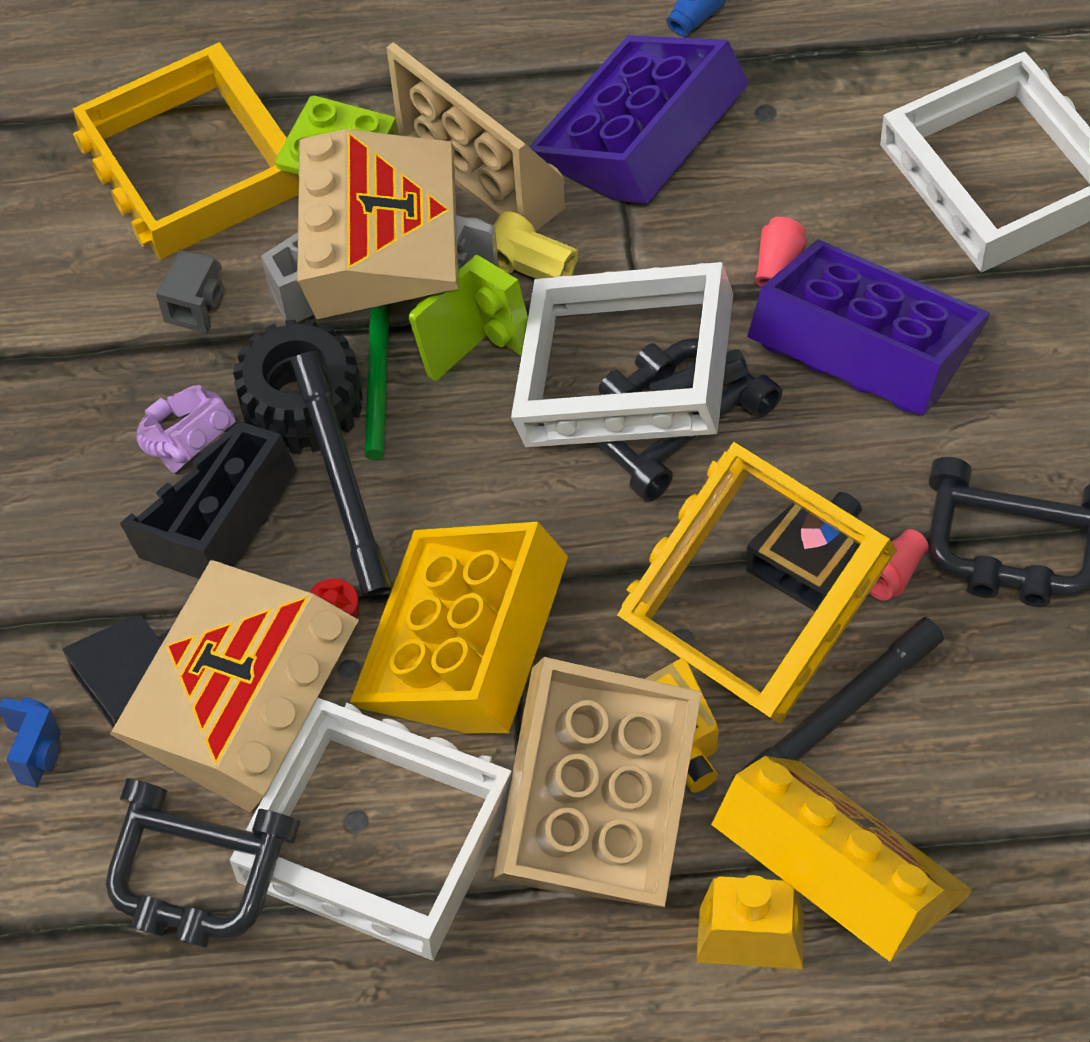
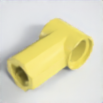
(530, 252)

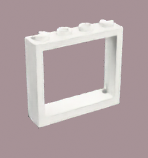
(905, 144)
(626, 414)
(398, 746)

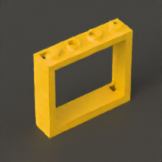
(161, 92)
(826, 625)

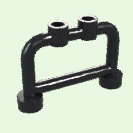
(648, 473)
(985, 573)
(193, 925)

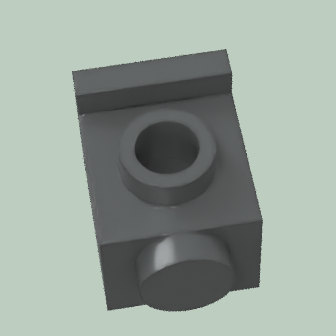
(190, 291)

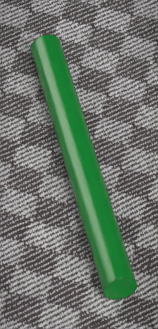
(377, 382)

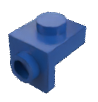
(36, 740)

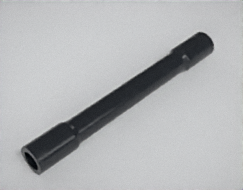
(364, 550)
(900, 656)

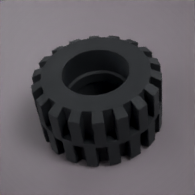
(268, 368)

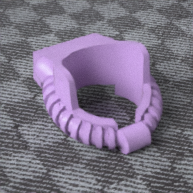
(189, 436)

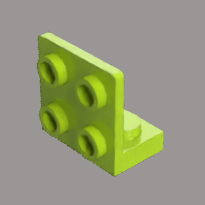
(328, 116)
(457, 320)

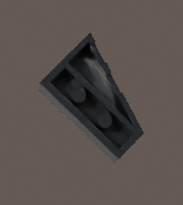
(216, 504)

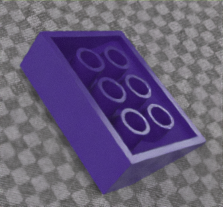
(642, 114)
(866, 326)

